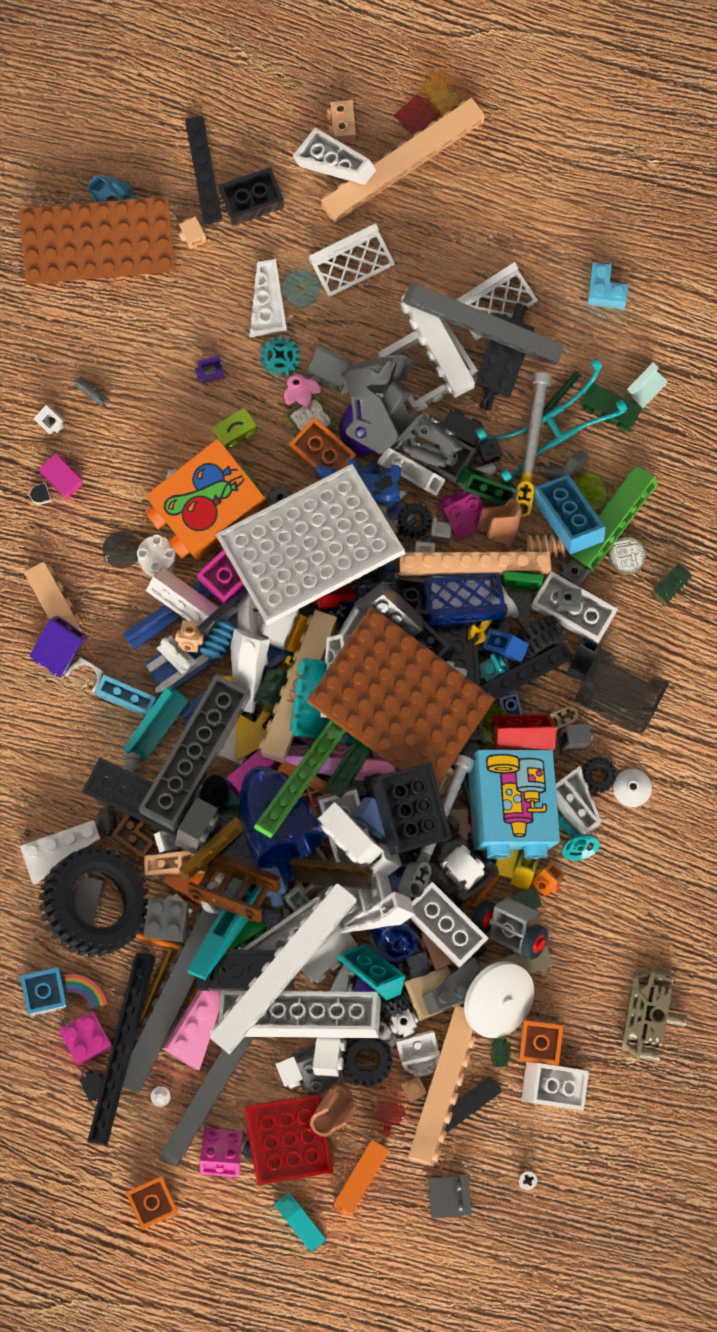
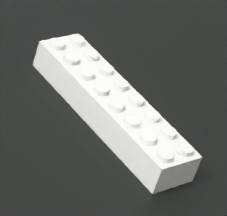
(314, 1014)

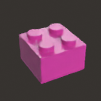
(220, 577)
(85, 1038)

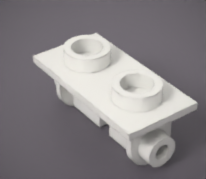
(178, 658)

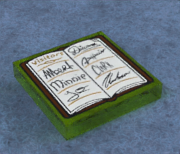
(301, 415)

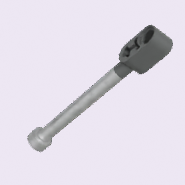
(419, 871)

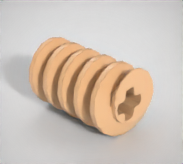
(544, 545)

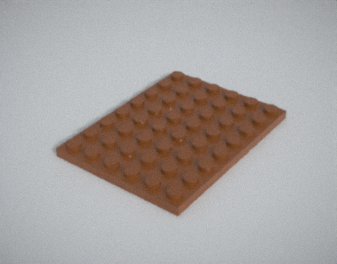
(400, 697)

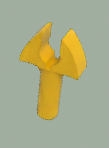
(480, 630)

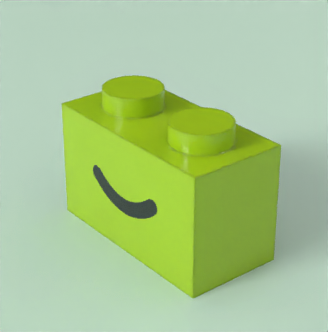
(235, 428)

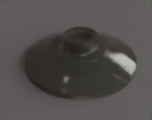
(123, 558)

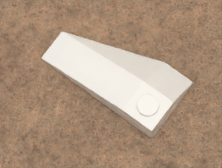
(248, 662)

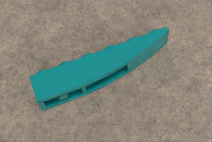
(220, 937)

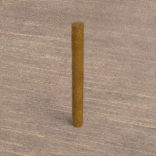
(156, 983)

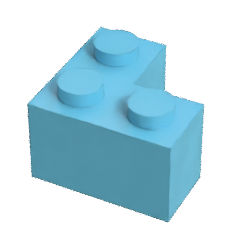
(602, 291)

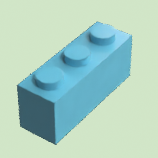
(125, 696)

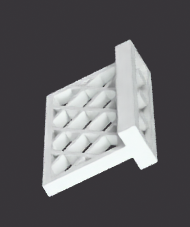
(343, 246)
(490, 285)

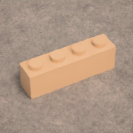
(50, 594)

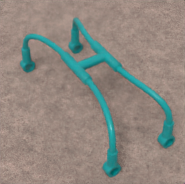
(560, 437)

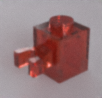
(389, 1114)

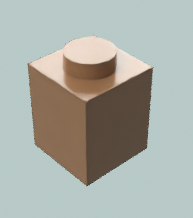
(413, 1089)

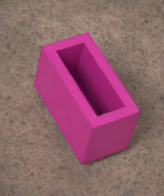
(61, 476)

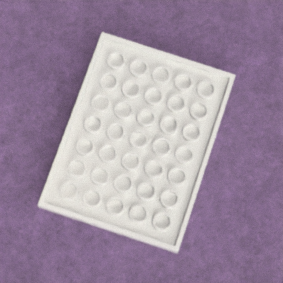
(310, 544)

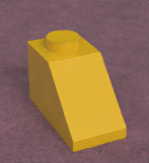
(524, 872)

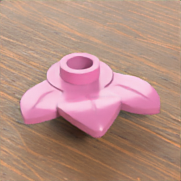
(302, 392)

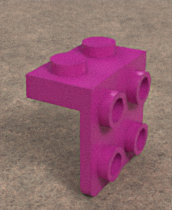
(462, 512)

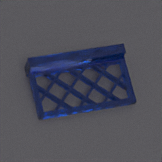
(470, 612)

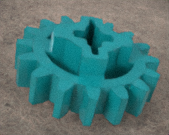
(285, 362)

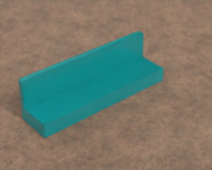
(156, 723)

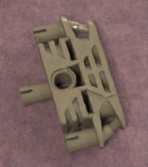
(637, 1010)

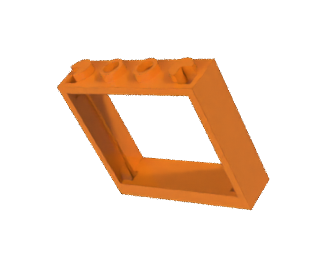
(360, 1178)

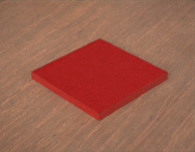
(284, 1142)

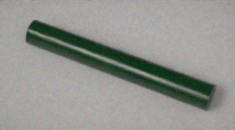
(561, 392)

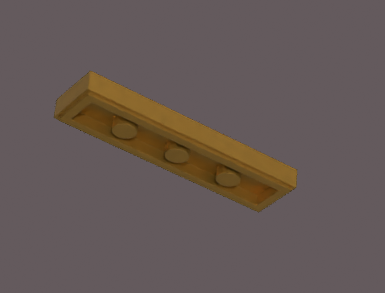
(211, 849)

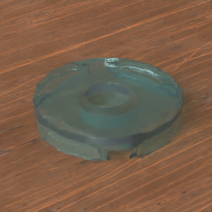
(305, 298)

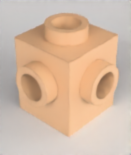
(189, 636)

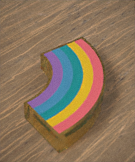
(87, 989)

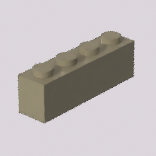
(541, 964)

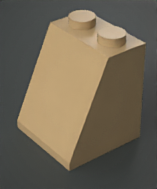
(420, 986)

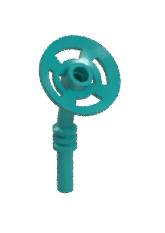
(578, 844)

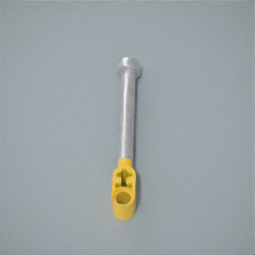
(541, 382)

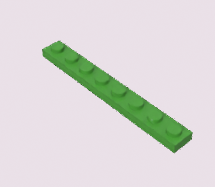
(300, 779)

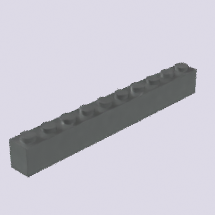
(167, 1006)

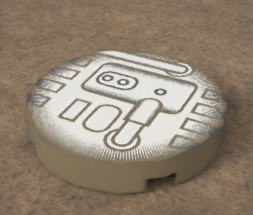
(627, 556)

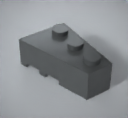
(453, 989)

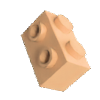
(342, 121)

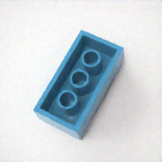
(569, 514)

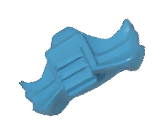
(104, 187)

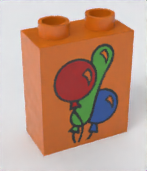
(204, 500)

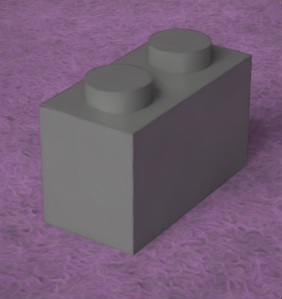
(575, 737)

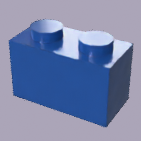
(505, 645)

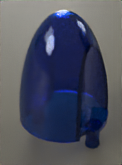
(296, 835)

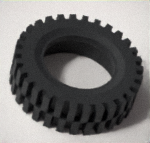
(66, 921)

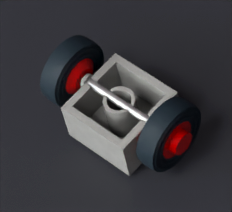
(512, 926)

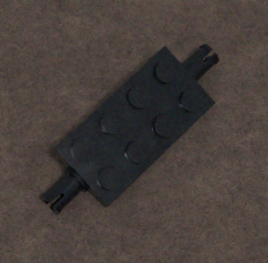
(501, 364)

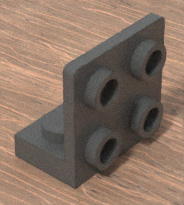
(314, 1083)
(449, 1196)

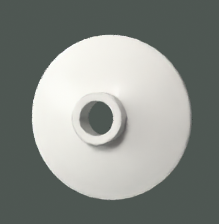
(631, 797)

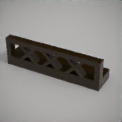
(331, 873)

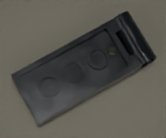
(240, 968)

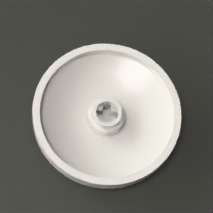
(499, 999)

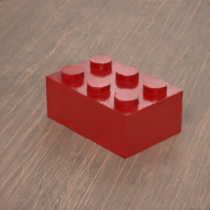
(523, 732)

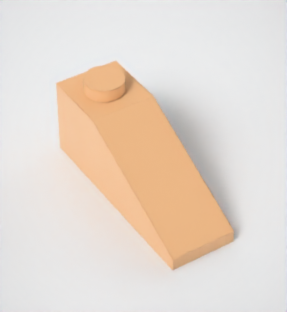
(167, 863)

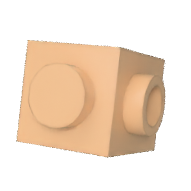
(191, 232)

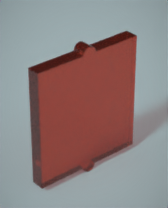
(416, 115)

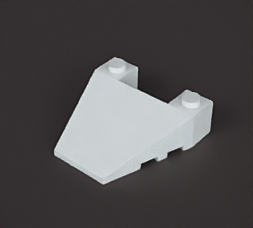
(378, 905)

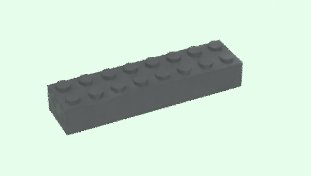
(194, 752)

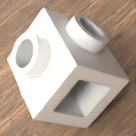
(405, 1030)

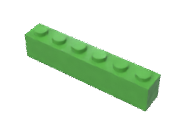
(618, 514)

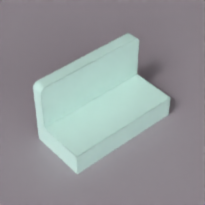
(646, 386)

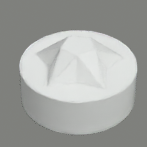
(160, 1096)

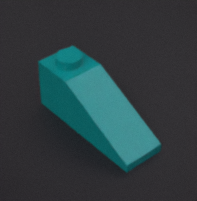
(299, 1222)

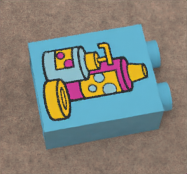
(513, 802)

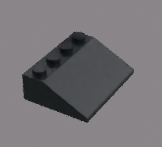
(410, 808)

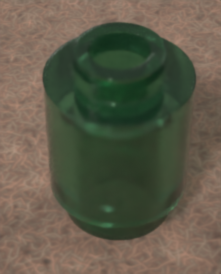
(500, 1053)

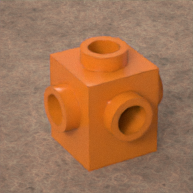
(548, 879)

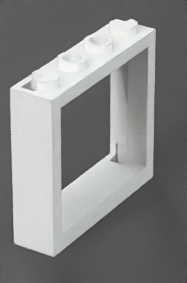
(437, 394)

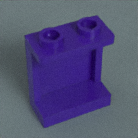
(57, 646)

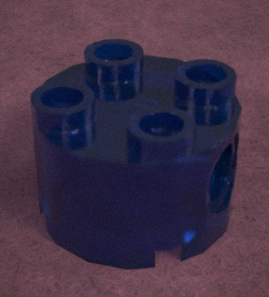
(395, 941)

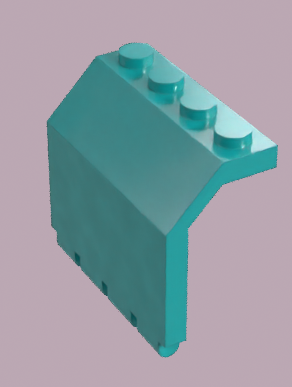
(307, 719)

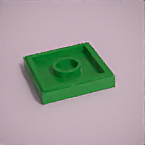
(522, 580)

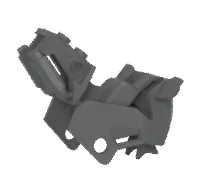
(386, 415)

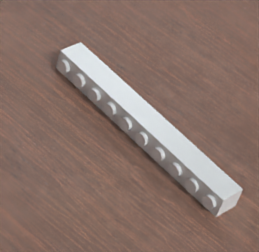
(283, 968)

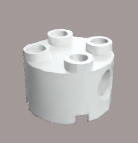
(156, 554)
(463, 868)

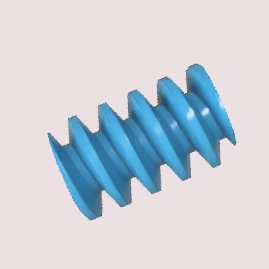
(218, 640)

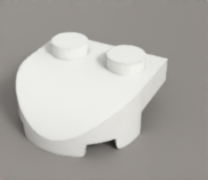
(419, 1053)

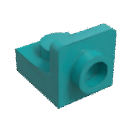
(493, 667)

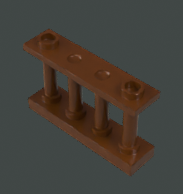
(242, 871)

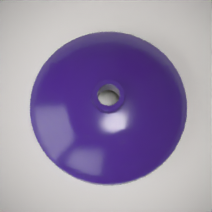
(346, 419)

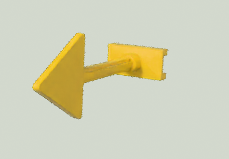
(250, 733)

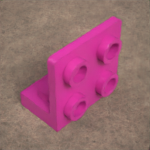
(221, 1152)

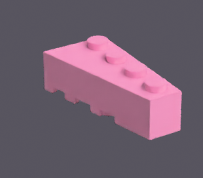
(192, 1032)

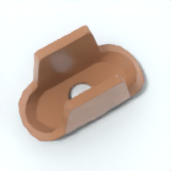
(501, 523)
(341, 1100)

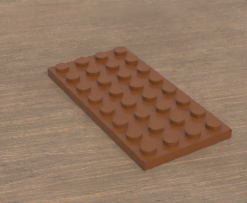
(96, 240)

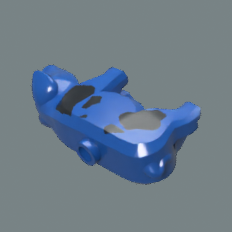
(382, 488)

